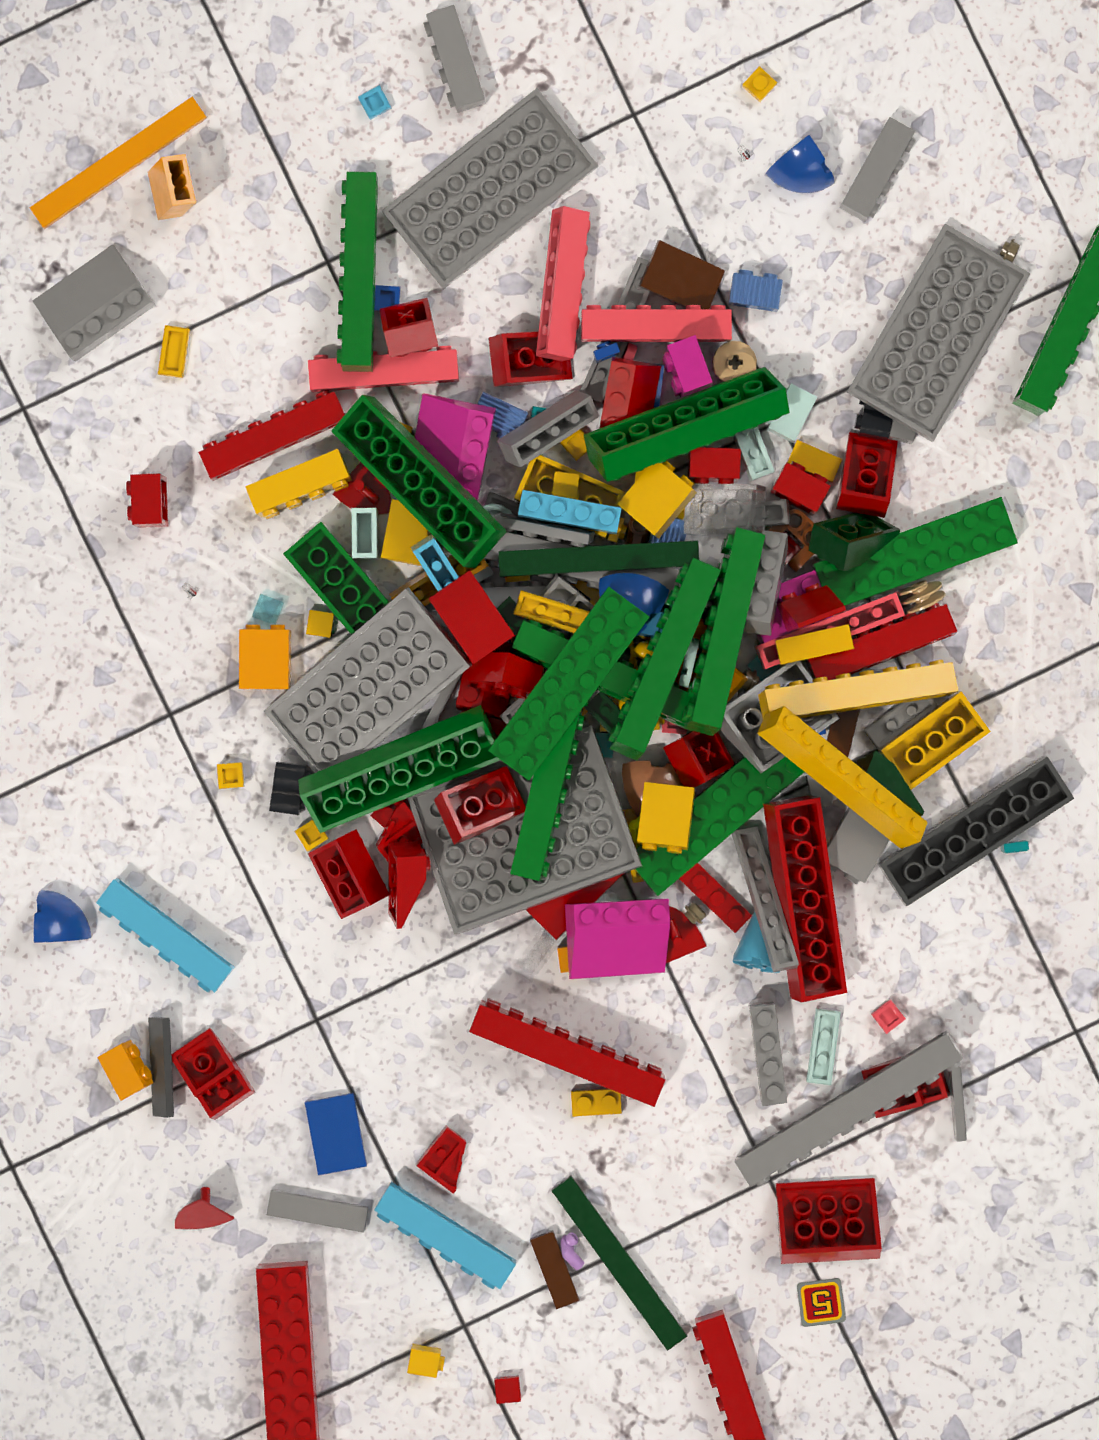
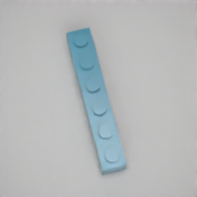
(165, 935)
(445, 1235)

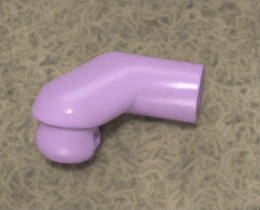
(567, 1248)

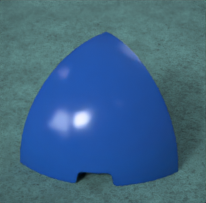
(802, 169)
(637, 589)
(59, 919)

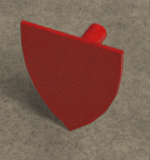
(365, 491)
(683, 936)
(201, 1214)

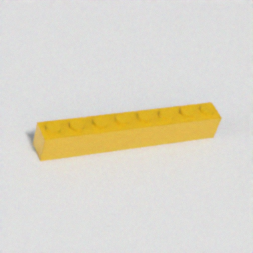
(861, 691)
(842, 777)

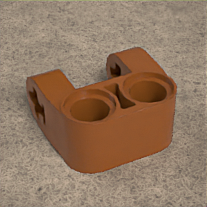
(799, 534)

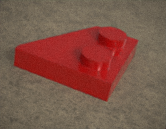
(399, 828)
(444, 1158)

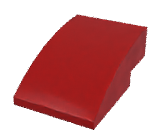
(471, 616)
(212, 1074)
(925, 1094)

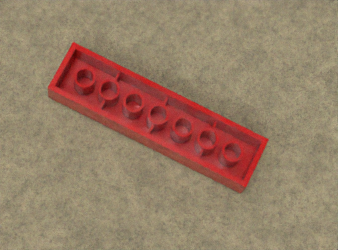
(806, 896)
(567, 1052)
(287, 1351)

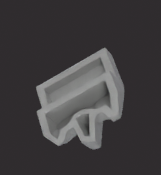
(563, 592)

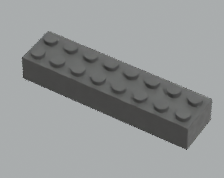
(976, 830)

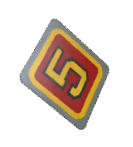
(821, 1302)

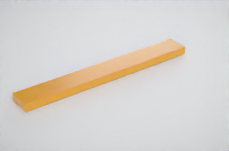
(118, 162)

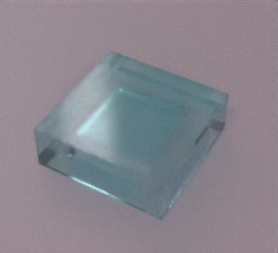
(267, 609)

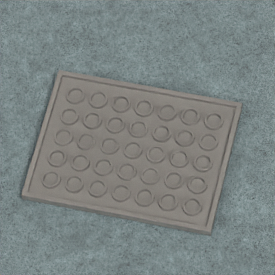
(588, 848)

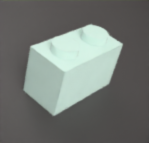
(800, 405)
(365, 533)

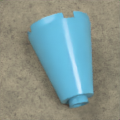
(751, 949)

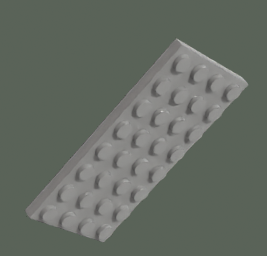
(490, 188)
(938, 333)
(368, 684)

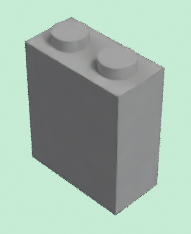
(855, 847)

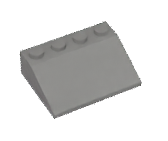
(93, 303)
(744, 718)

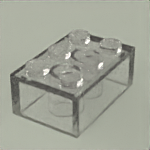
(723, 507)

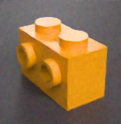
(126, 1069)

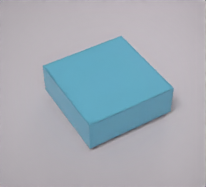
(374, 102)

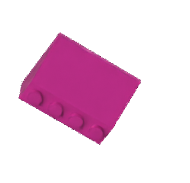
(457, 437)
(617, 938)

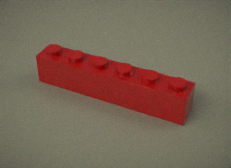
(271, 436)
(887, 643)
(728, 1377)

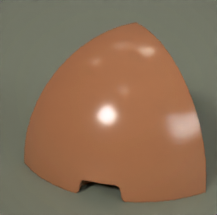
(638, 772)

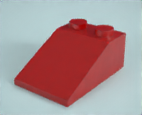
(516, 361)
(867, 475)
(809, 607)
(479, 805)
(405, 878)

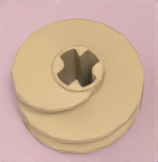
(726, 353)
(924, 594)

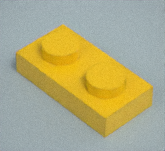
(595, 1102)

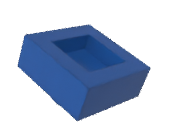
(386, 296)
(605, 351)

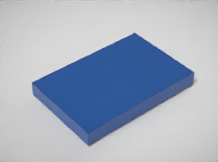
(335, 1134)

